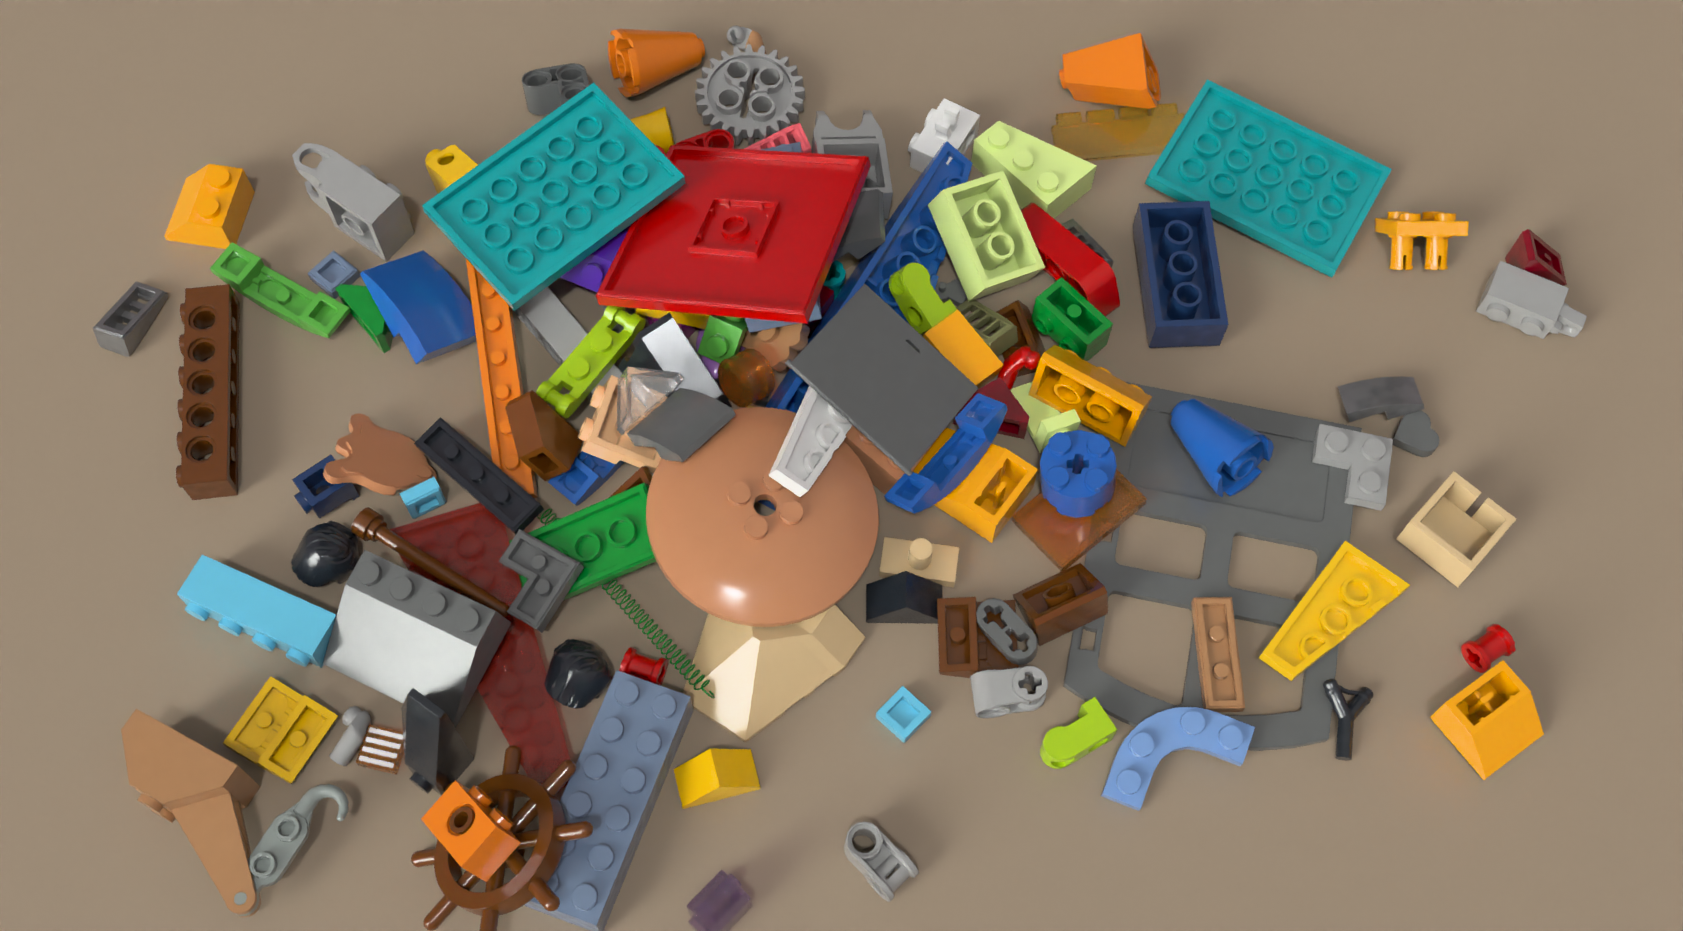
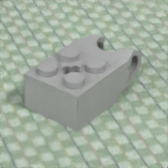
(861, 141)
(357, 201)

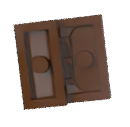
(962, 644)

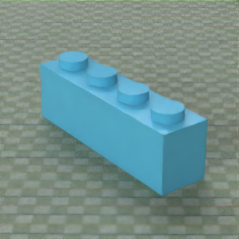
(258, 610)

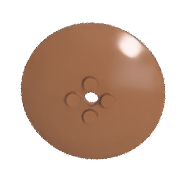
(753, 564)

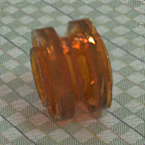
(746, 377)

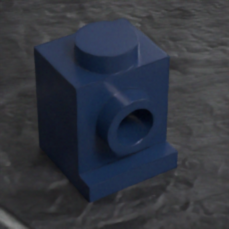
(319, 495)

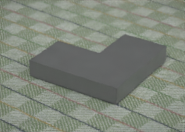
(548, 576)

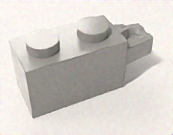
(1529, 303)

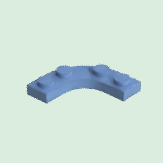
(1166, 733)

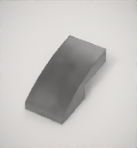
(1377, 395)

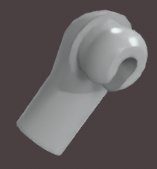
(353, 736)

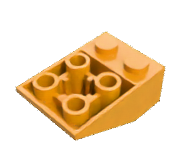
(989, 492)

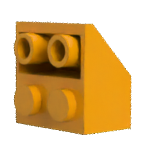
(1490, 719)

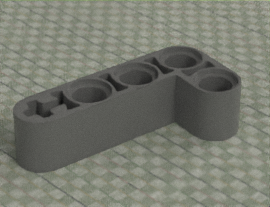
(553, 86)

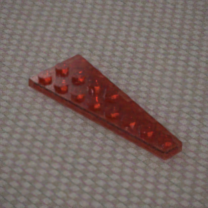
(513, 684)

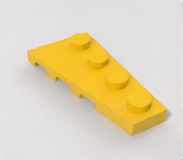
(1334, 607)

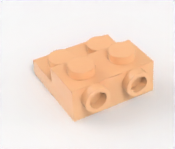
(601, 432)

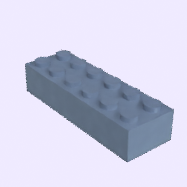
(616, 792)

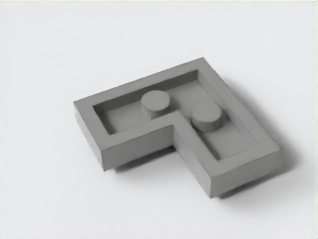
(1365, 458)

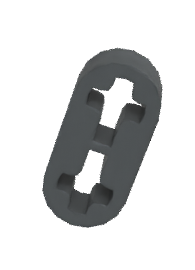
(1000, 637)

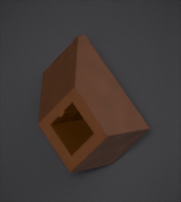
(542, 436)

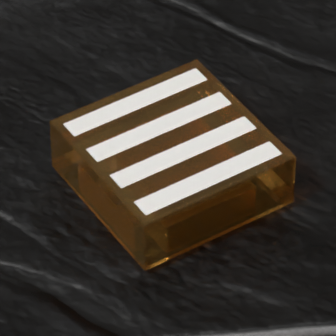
(381, 750)

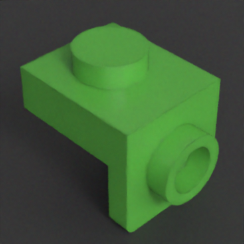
(722, 337)

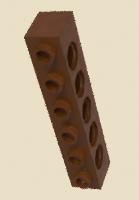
(218, 473)

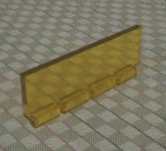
(1111, 138)

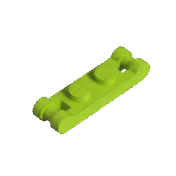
(591, 360)

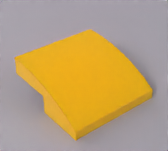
(280, 730)

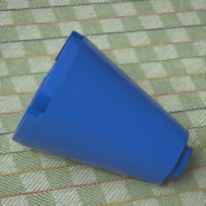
(1220, 446)

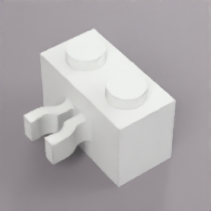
(946, 123)

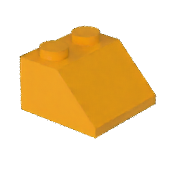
(211, 207)

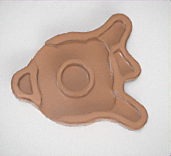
(377, 459)

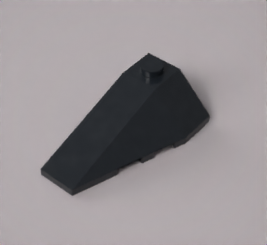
(431, 744)

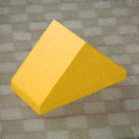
(716, 776)

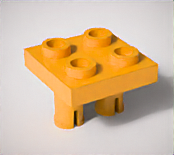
(1433, 225)

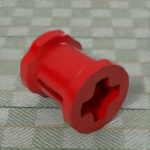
(1488, 648)
(644, 667)

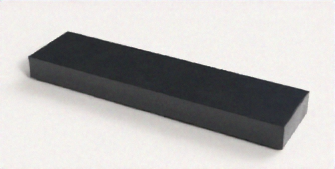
(479, 476)

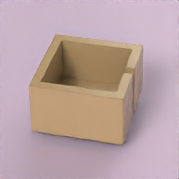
(1450, 537)

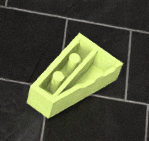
(1033, 168)

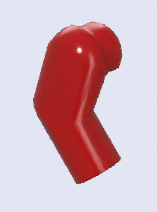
(1014, 362)

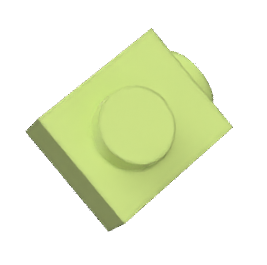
(1043, 419)

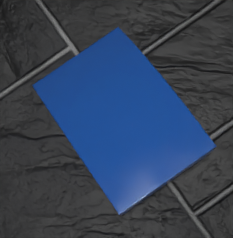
(421, 305)

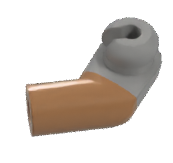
(743, 36)

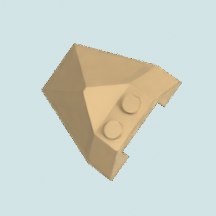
(767, 669)

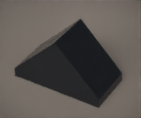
(903, 600)

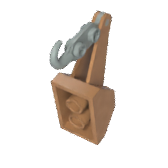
(207, 800)

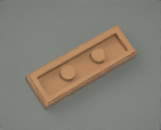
(1218, 654)

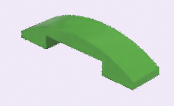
(277, 293)

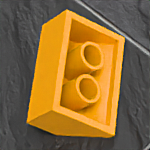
(1096, 395)

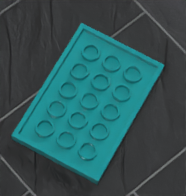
(1269, 177)
(553, 195)

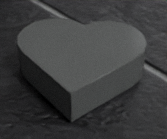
(1416, 435)

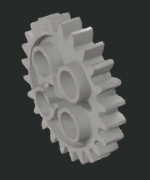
(720, 88)

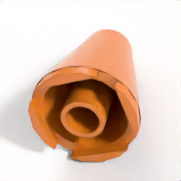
(651, 57)

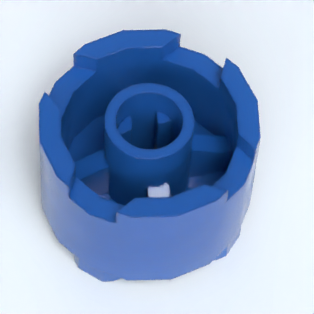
(1077, 472)

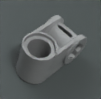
(1003, 692)
(880, 861)

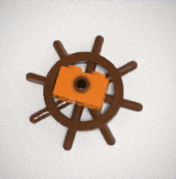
(493, 840)

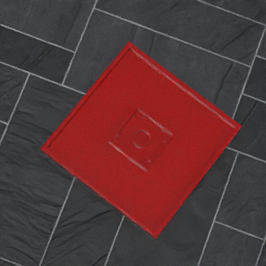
(740, 236)

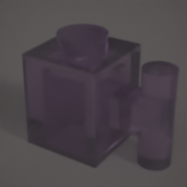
(719, 904)

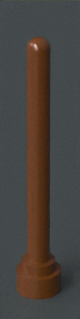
(371, 526)

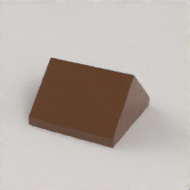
(1062, 603)

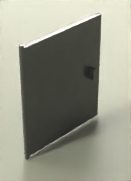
(884, 378)

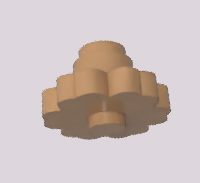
(778, 343)

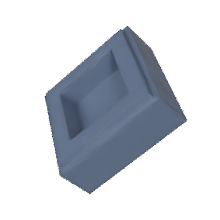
(332, 272)

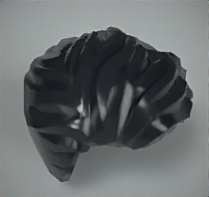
(326, 554)
(577, 673)

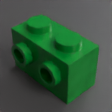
(1071, 320)

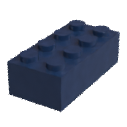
(1179, 274)

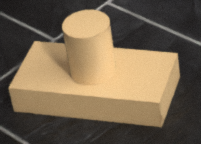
(921, 558)

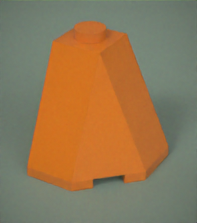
(1113, 73)

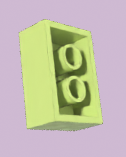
(986, 235)

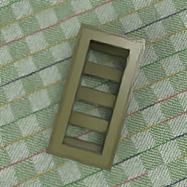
(1005, 330)

